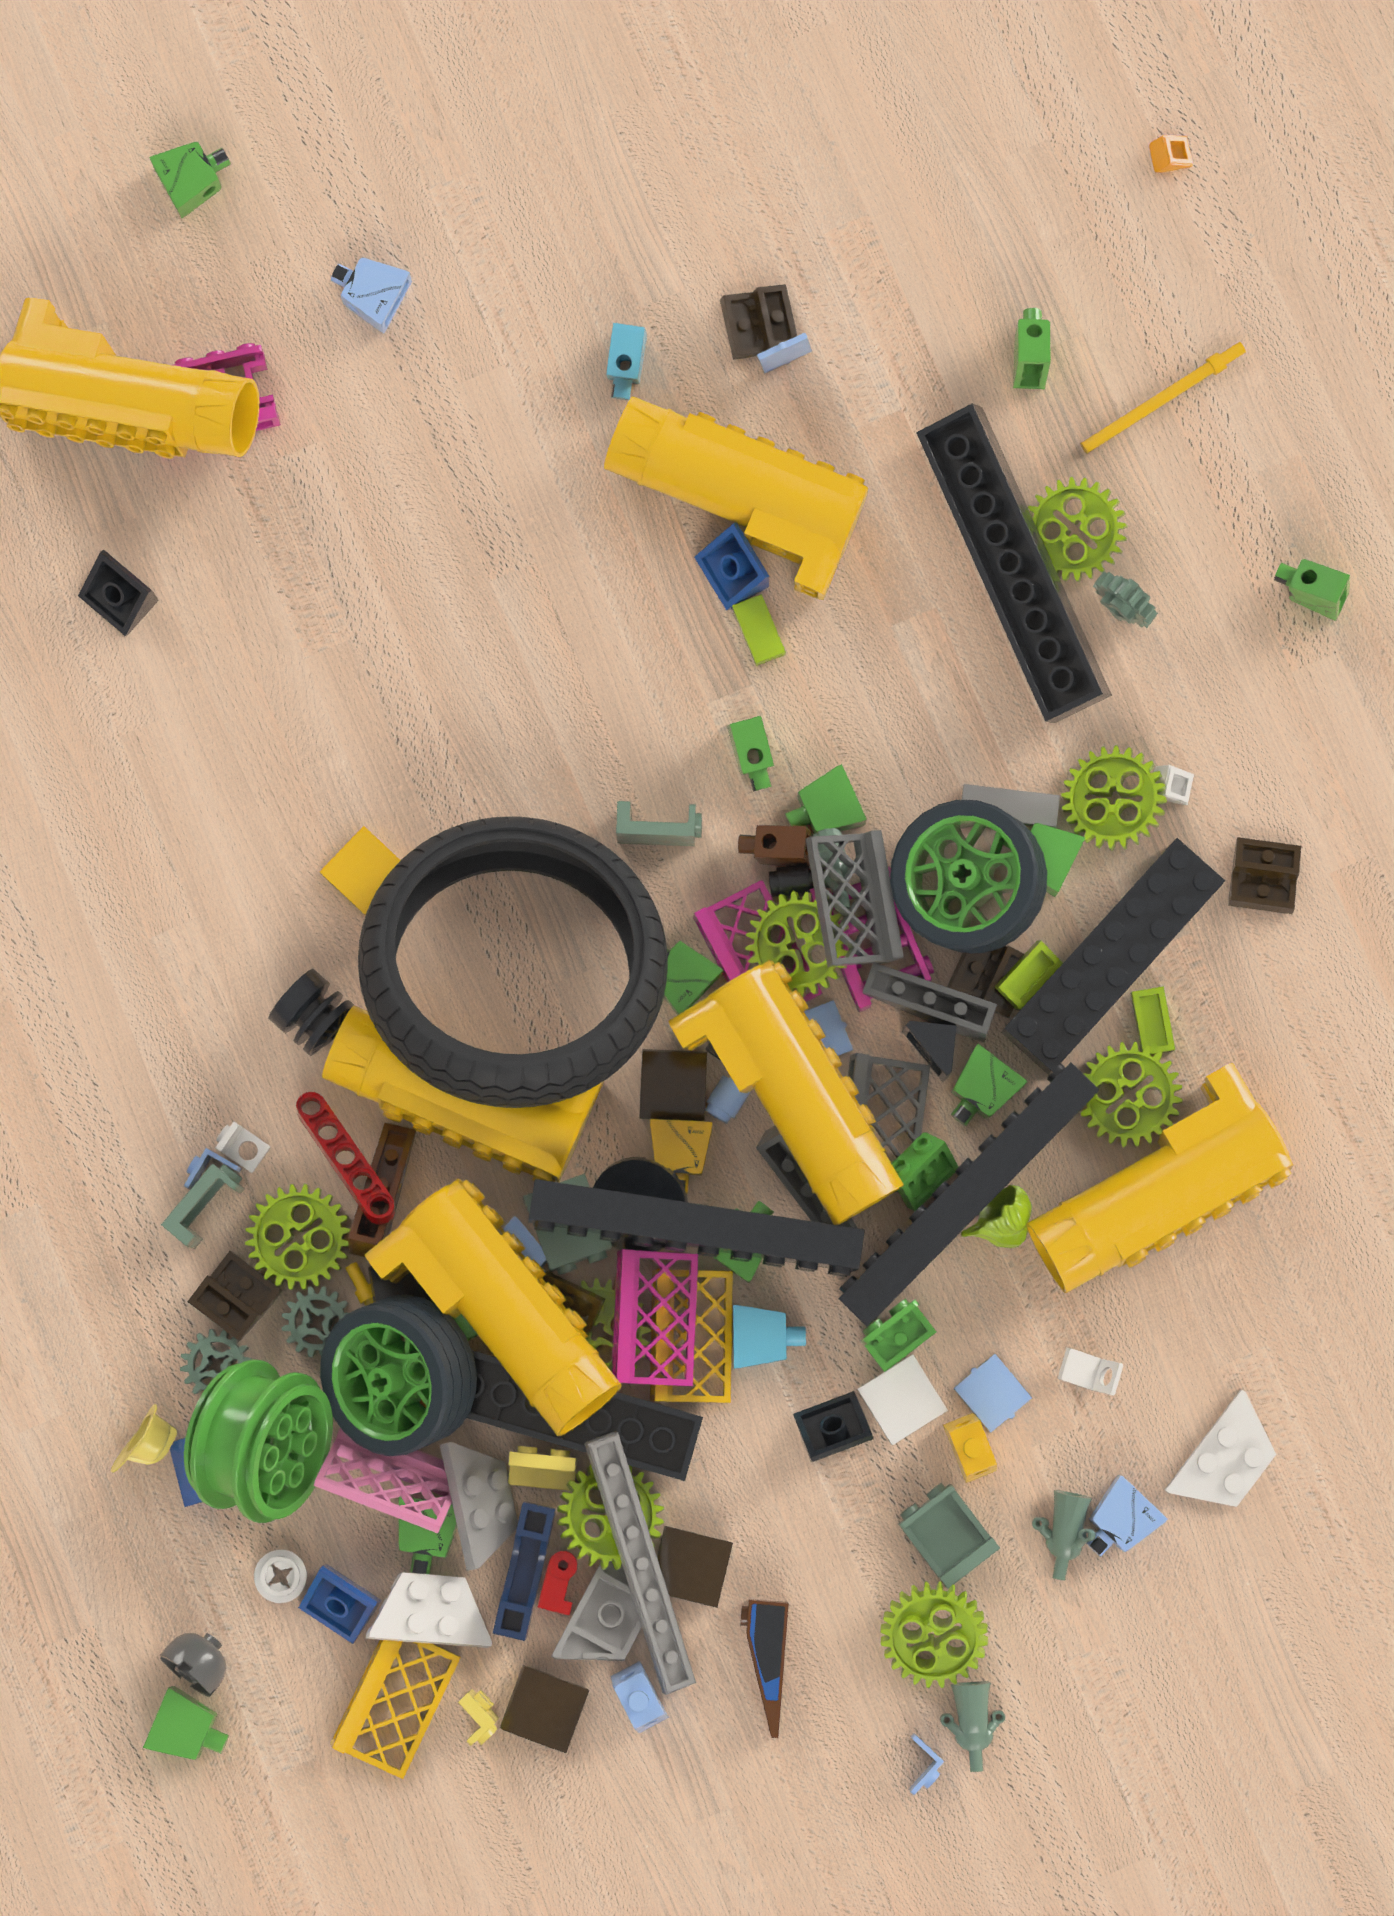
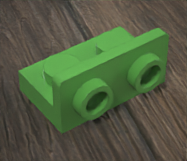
(923, 1169)

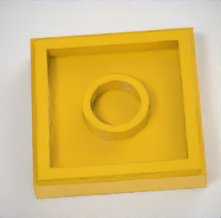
(360, 868)

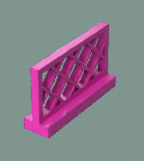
(722, 947)
(626, 1317)

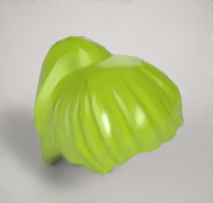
(1004, 1219)

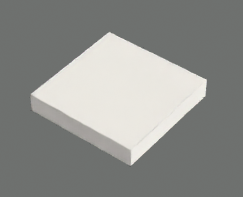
(902, 1399)

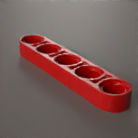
(350, 1171)

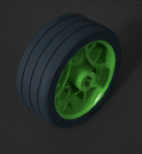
(968, 876)
(380, 1379)

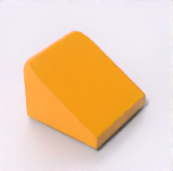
(1170, 153)

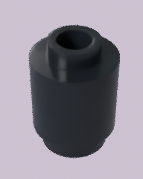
(790, 879)

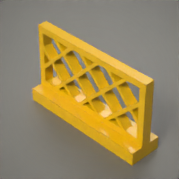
(661, 1351)
(365, 1698)

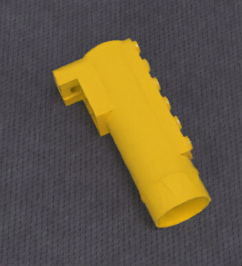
(80, 389)
(778, 496)
(780, 1054)
(523, 1139)
(1196, 1174)
(480, 1272)

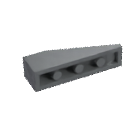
(931, 1001)
(783, 1163)

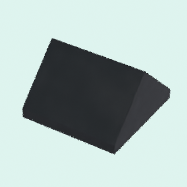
(117, 594)
(934, 1044)
(833, 1426)

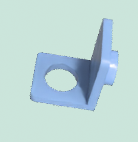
(199, 1164)
(930, 1775)

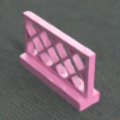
(417, 1468)

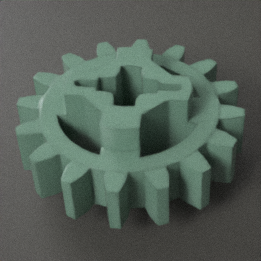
(1125, 599)
(304, 1330)
(209, 1351)

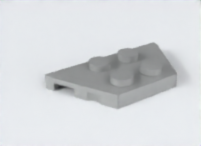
(479, 1501)
(603, 1621)

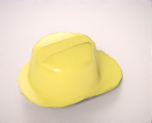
(149, 1442)

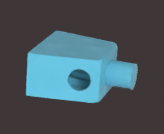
(626, 344)
(762, 1336)

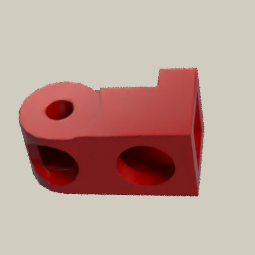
(560, 1569)

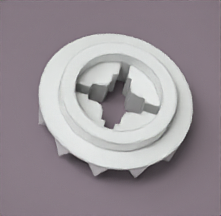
(265, 1573)

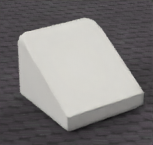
(1177, 783)

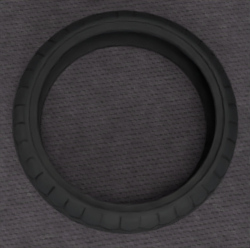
(530, 847)

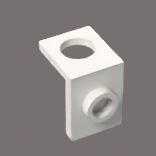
(230, 1141)
(1089, 1371)

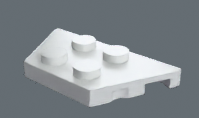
(1226, 1458)
(430, 1611)

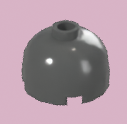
(197, 1661)

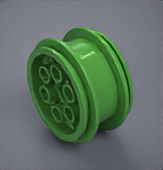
(258, 1440)

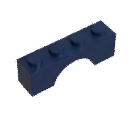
(524, 1571)

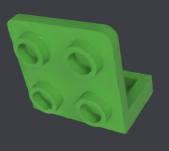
(898, 1335)

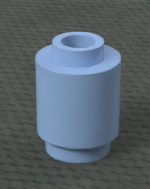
(725, 1100)

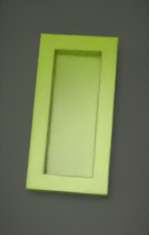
(758, 630)
(1028, 975)
(1153, 1020)

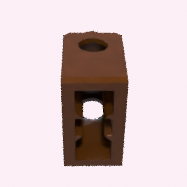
(789, 846)

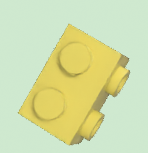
(541, 1470)
(479, 1708)

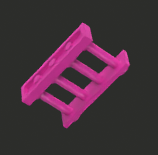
(922, 966)

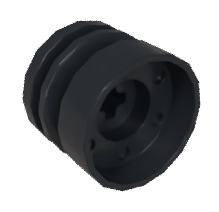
(306, 1007)

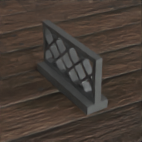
(874, 897)
(860, 1072)

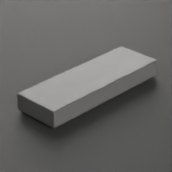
(1023, 805)

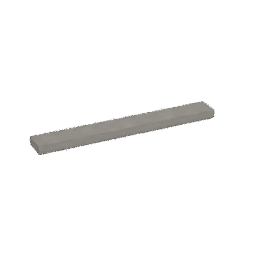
(640, 1562)

